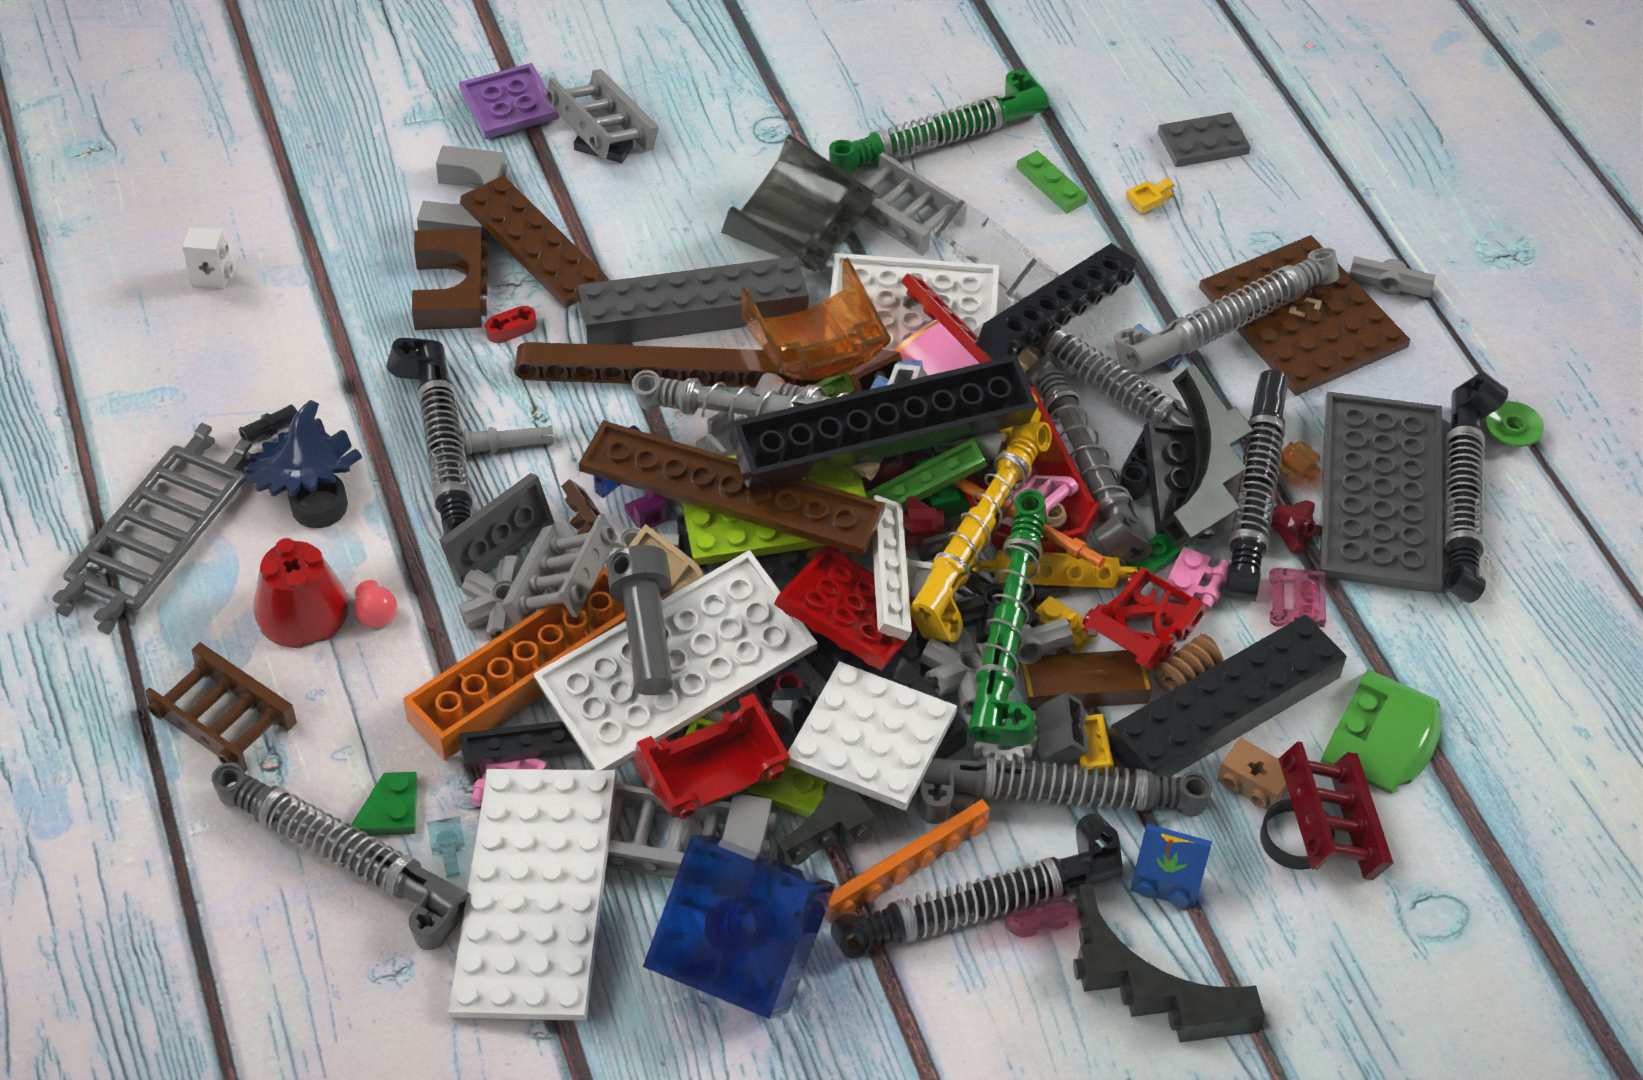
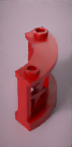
(1149, 648)

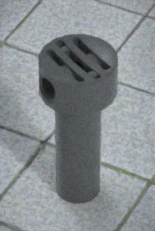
(639, 579)

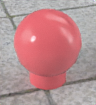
(374, 604)

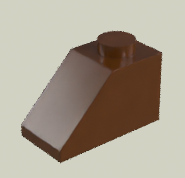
(881, 364)

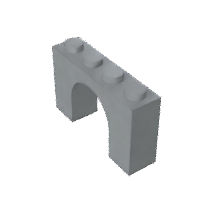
(461, 168)

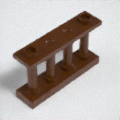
(229, 679)

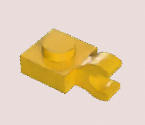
(1149, 196)

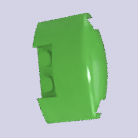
(1390, 731)

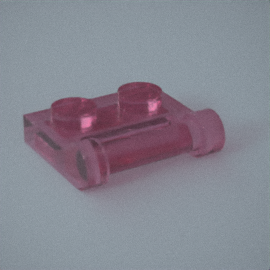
(1308, 596)

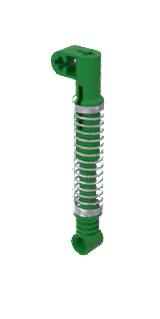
(1021, 99)

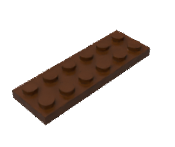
(532, 239)

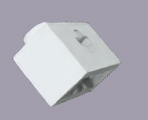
(207, 258)

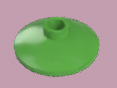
(1515, 424)

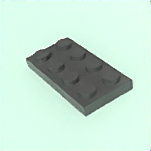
(497, 529)

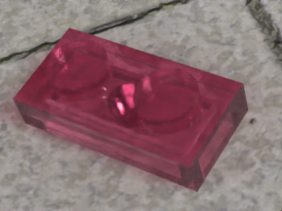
(1051, 915)

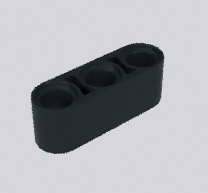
(1135, 470)

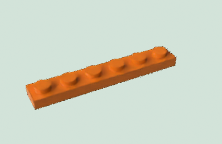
(915, 855)

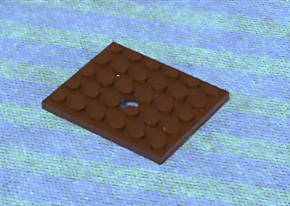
(1321, 344)

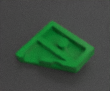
(390, 806)

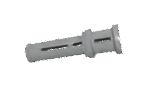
(493, 440)

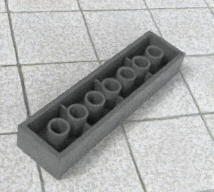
(688, 300)

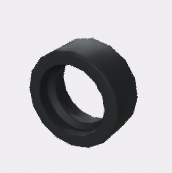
(324, 515)

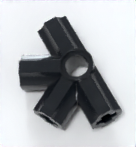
(977, 605)

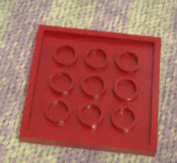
(840, 603)

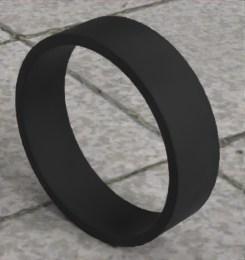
(1274, 852)

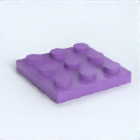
(507, 100)

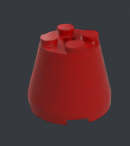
(298, 595)

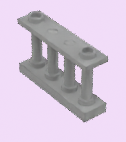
(609, 98)
(897, 223)
(546, 557)
(651, 860)

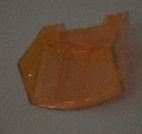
(824, 337)

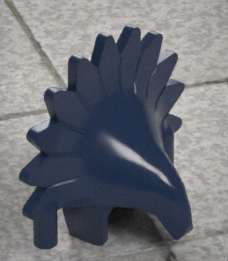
(301, 456)

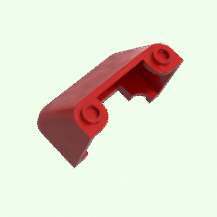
(712, 760)

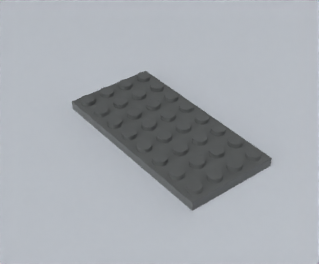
(1382, 492)

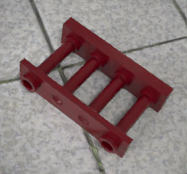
(1356, 805)

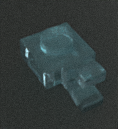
(447, 839)

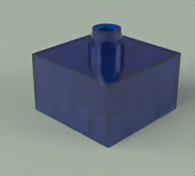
(739, 925)

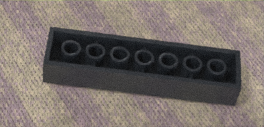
(1227, 700)

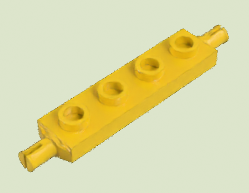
(1063, 570)

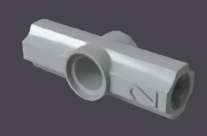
(1392, 276)
(1040, 640)

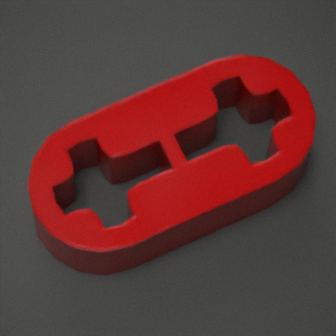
(510, 324)

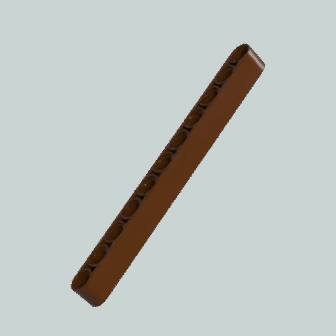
(622, 362)

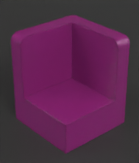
(647, 510)

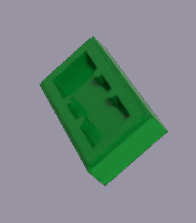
(1161, 555)

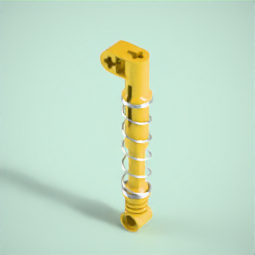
(934, 606)

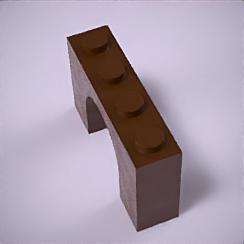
(459, 305)

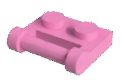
(1052, 487)

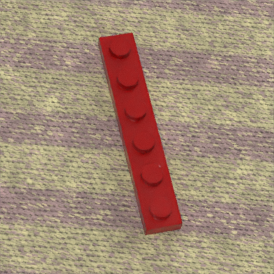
(938, 309)

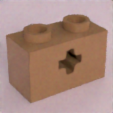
(1253, 774)

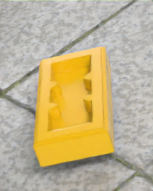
(1098, 746)

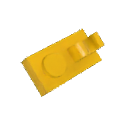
(1053, 610)

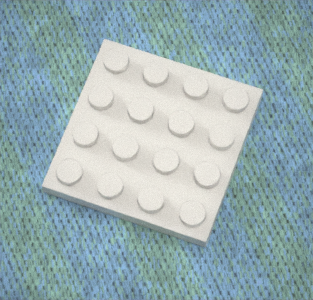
(871, 735)

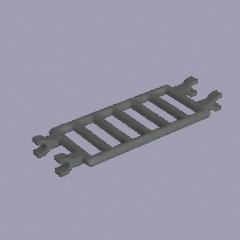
(119, 600)

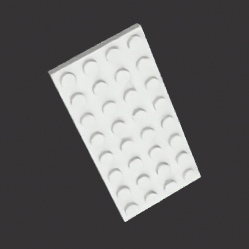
(719, 644)
(534, 895)

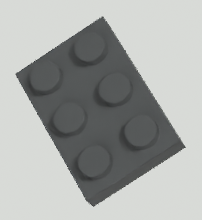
(1203, 139)

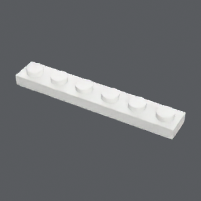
(891, 572)

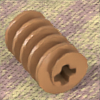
(1188, 662)

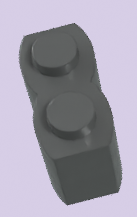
(1061, 730)

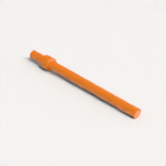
(1074, 547)

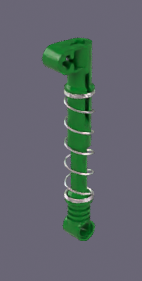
(997, 676)

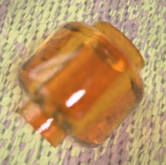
(1299, 462)

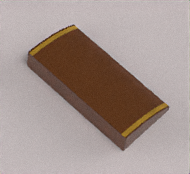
(1092, 677)

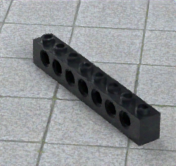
(1056, 303)

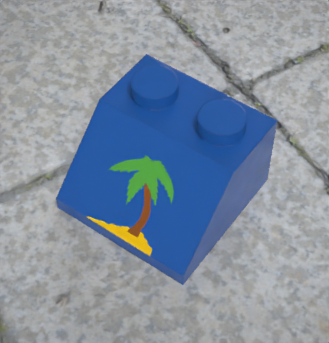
(1170, 866)

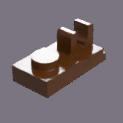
(579, 500)

